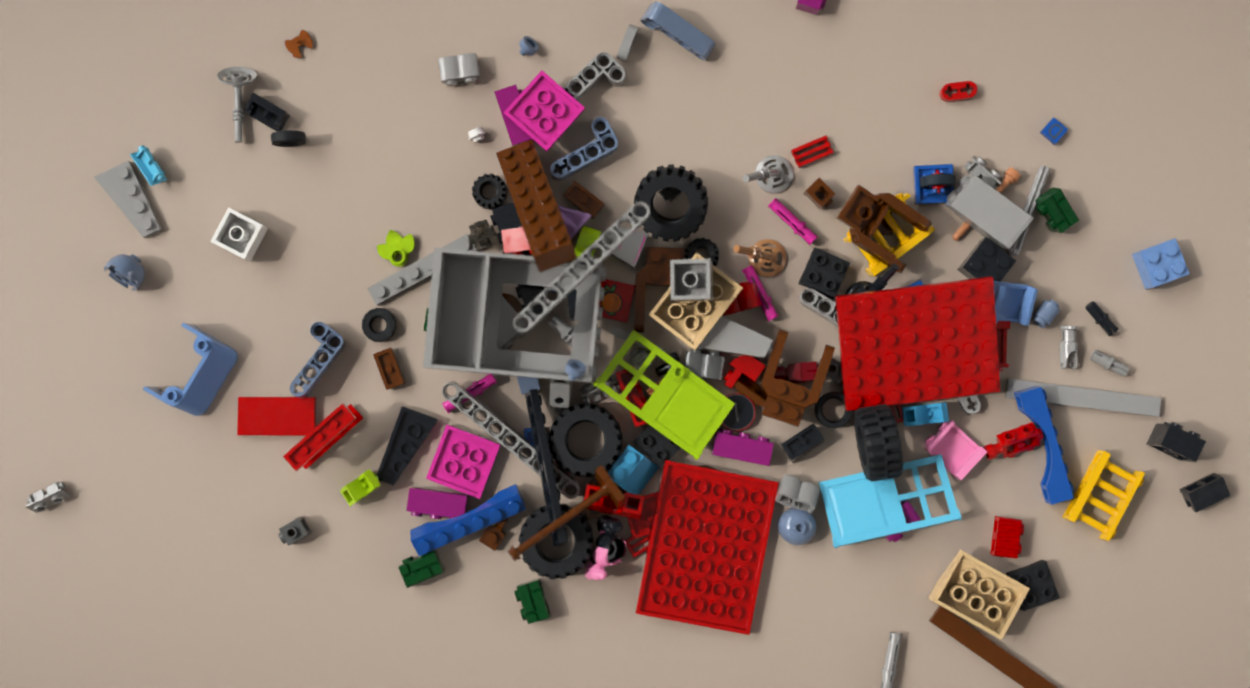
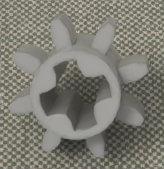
(638, 358)

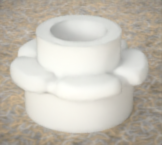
(476, 134)

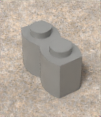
(459, 68)
(797, 494)

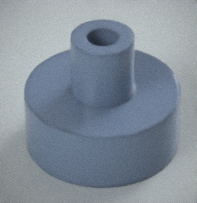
(528, 46)
(575, 369)

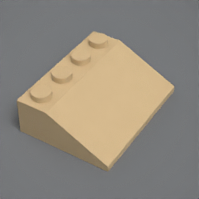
(695, 319)
(979, 594)

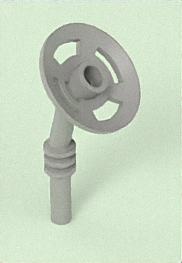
(237, 77)
(763, 173)

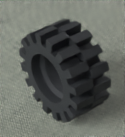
(489, 180)
(703, 243)

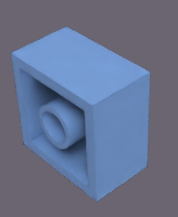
(1160, 264)

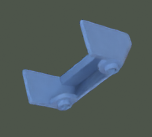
(207, 378)

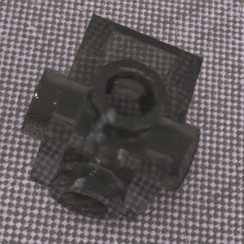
(482, 235)

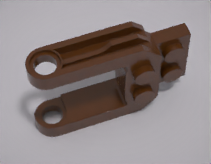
(864, 214)
(654, 273)
(786, 399)

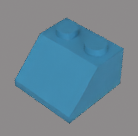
(632, 470)

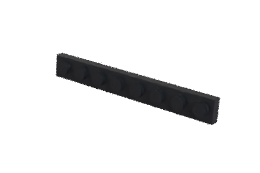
(545, 460)

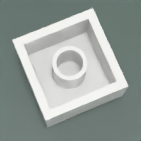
(239, 234)

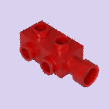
(1014, 440)

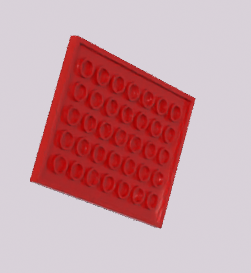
(918, 343)
(706, 547)

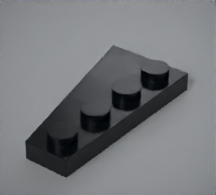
(406, 439)

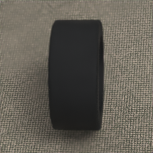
(819, 414)

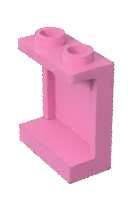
(957, 449)

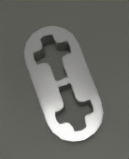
(627, 42)
(964, 403)

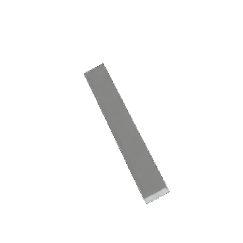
(1091, 398)

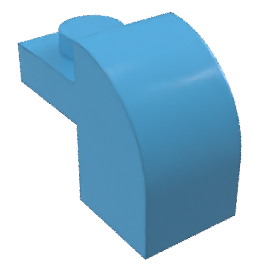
(925, 414)

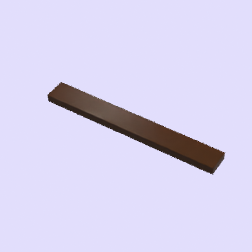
(988, 650)

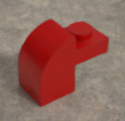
(743, 365)

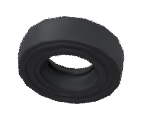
(288, 138)
(390, 325)

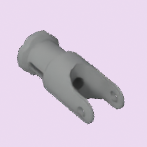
(1068, 347)

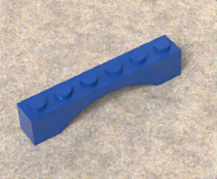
(1055, 482)
(437, 534)

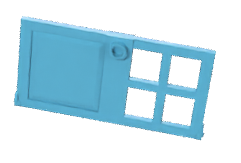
(872, 510)

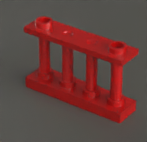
(323, 437)

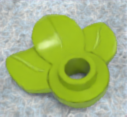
(396, 245)

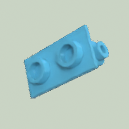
(148, 166)

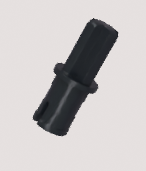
(1101, 318)

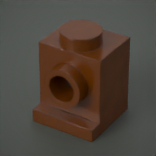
(820, 187)

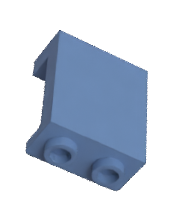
(1014, 302)

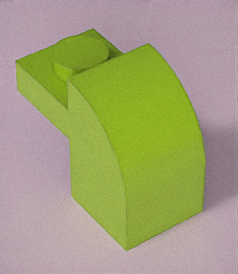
(586, 239)
(360, 487)

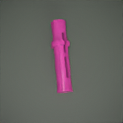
(788, 217)
(749, 272)
(475, 389)

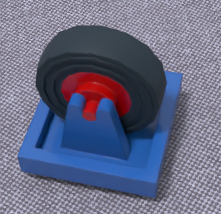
(933, 183)

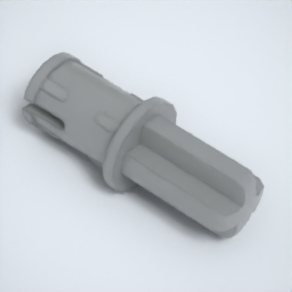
(1109, 363)

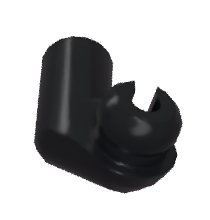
(663, 369)

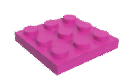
(544, 111)
(463, 461)

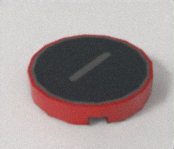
(741, 414)

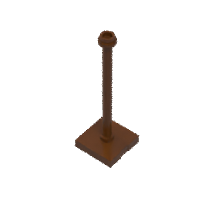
(607, 488)

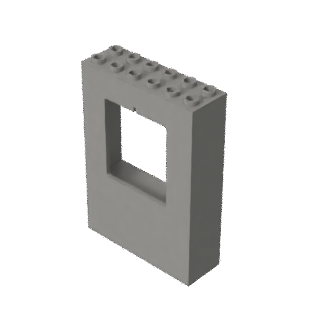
(468, 309)

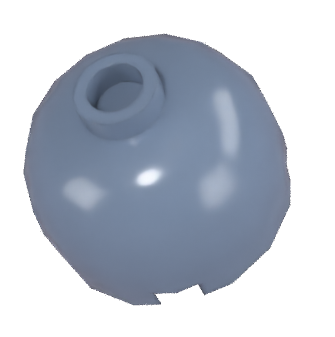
(126, 270)
(797, 526)

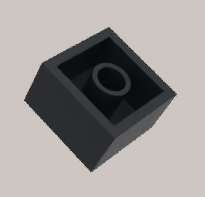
(986, 261)
(1176, 442)

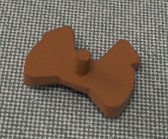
(292, 45)

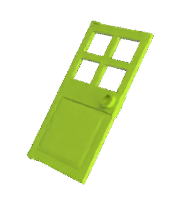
(680, 406)

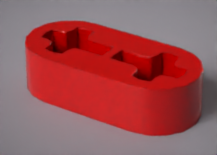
(958, 96)

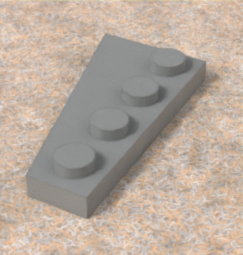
(128, 194)

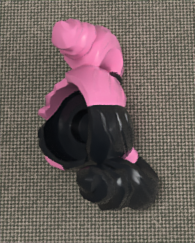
(608, 548)

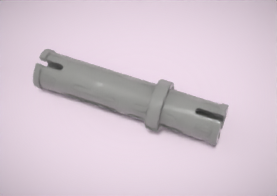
(889, 670)

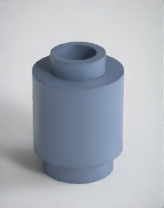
(1046, 313)

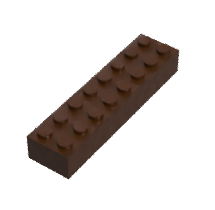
(536, 206)

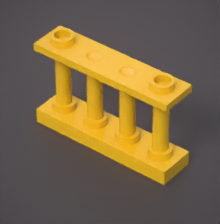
(905, 242)
(1084, 495)

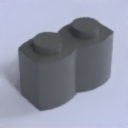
(705, 365)

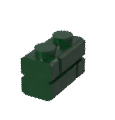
(1056, 210)
(421, 568)
(533, 601)

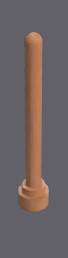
(1011, 176)

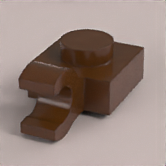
(493, 535)

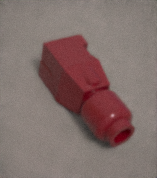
(797, 372)

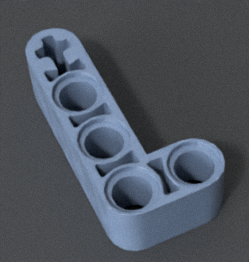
(662, 18)
(581, 153)
(314, 363)

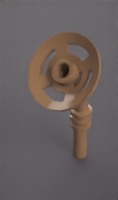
(757, 251)

